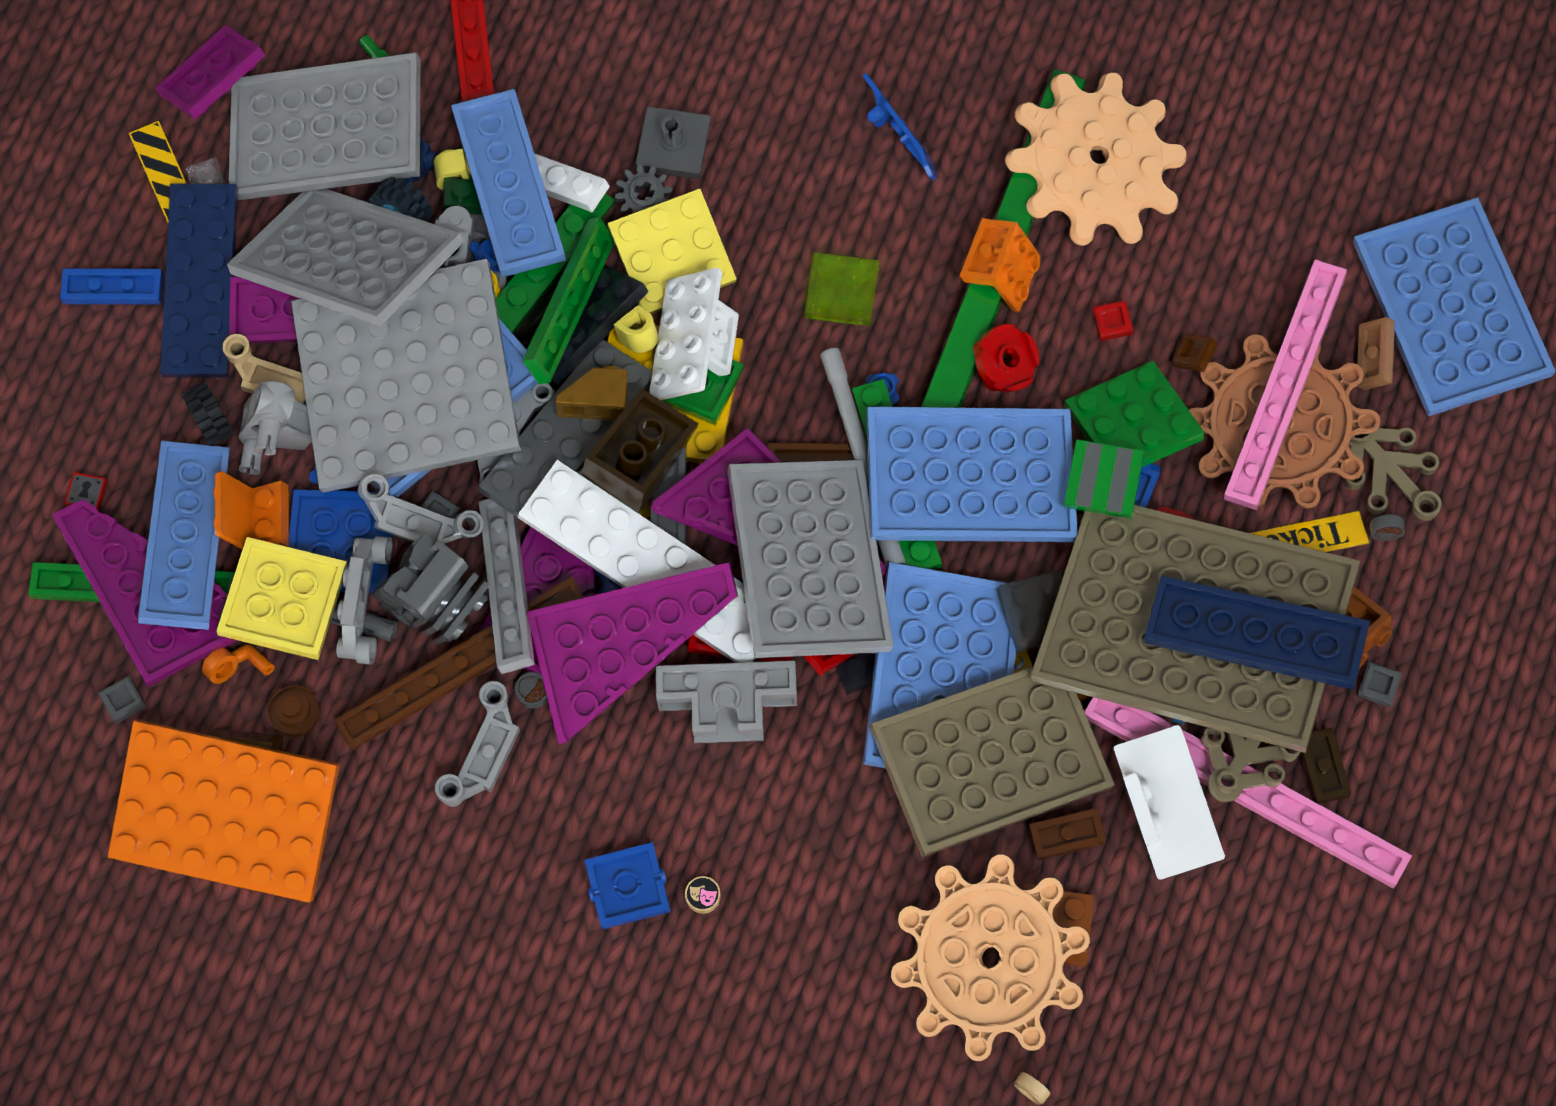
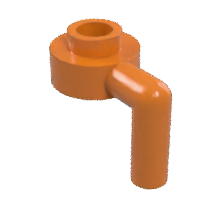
(222, 663)

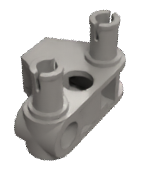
(272, 422)

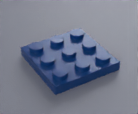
(329, 525)

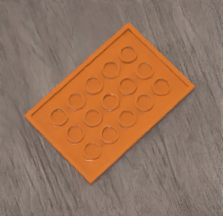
(223, 810)

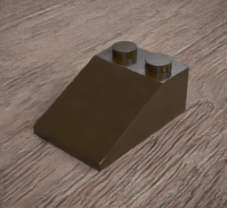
(639, 450)

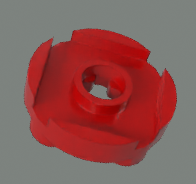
(989, 360)

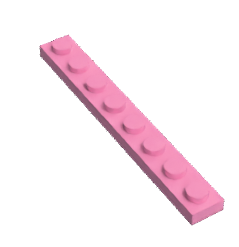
(1285, 385)

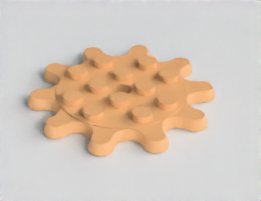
(1076, 184)
(952, 948)

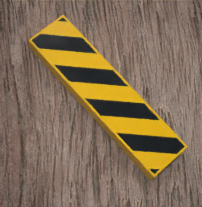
(157, 162)

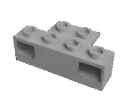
(726, 696)

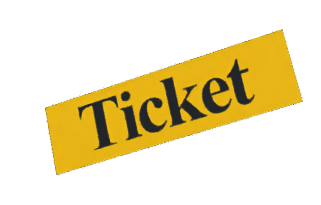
(1322, 534)

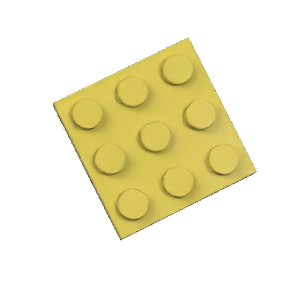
(668, 244)
(282, 598)

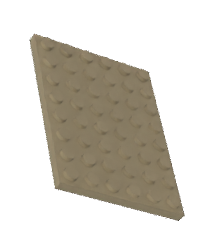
(1108, 597)

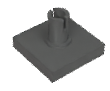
(674, 142)

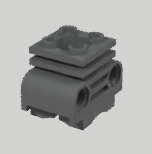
(431, 590)

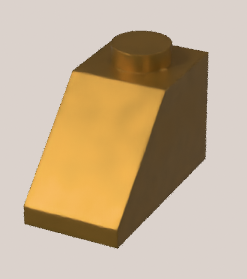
(596, 395)

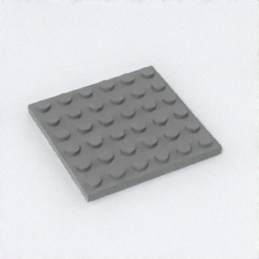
(408, 392)

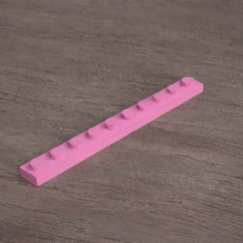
(1276, 804)

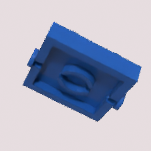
(627, 885)

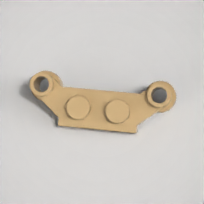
(255, 370)

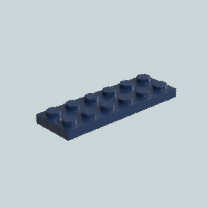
(198, 280)
(1257, 632)

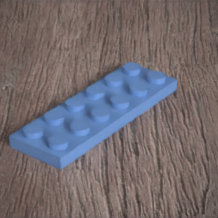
(508, 183)
(182, 537)

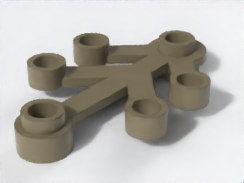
(1388, 464)
(1244, 753)

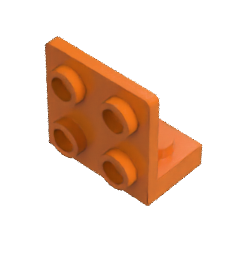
(1002, 259)
(251, 512)

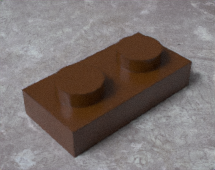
(1067, 834)

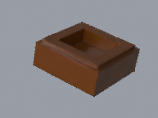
(1194, 352)

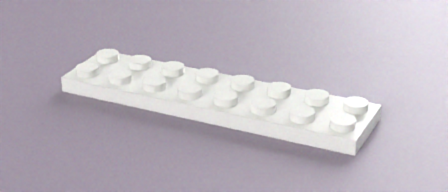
(627, 548)

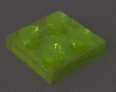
(842, 289)

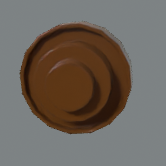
(293, 711)

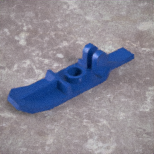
(885, 112)

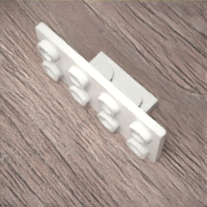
(693, 335)
(1169, 802)

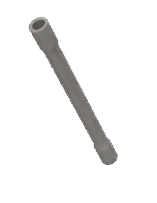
(837, 377)

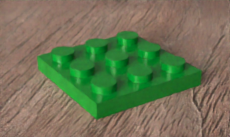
(1136, 413)

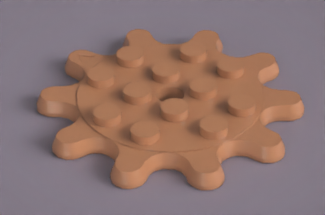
(1317, 433)

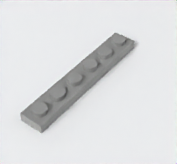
(506, 588)

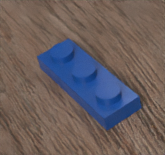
(112, 286)

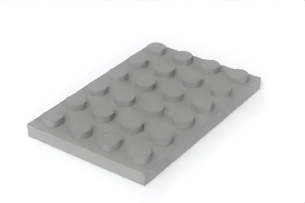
(325, 126)
(345, 254)
(809, 559)

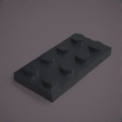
(609, 301)

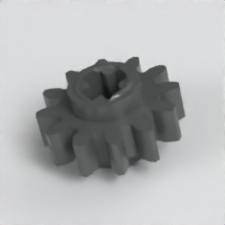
(635, 184)

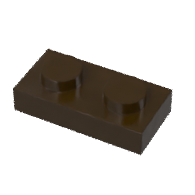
(1325, 768)

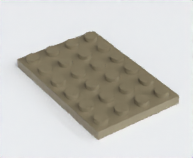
(989, 759)

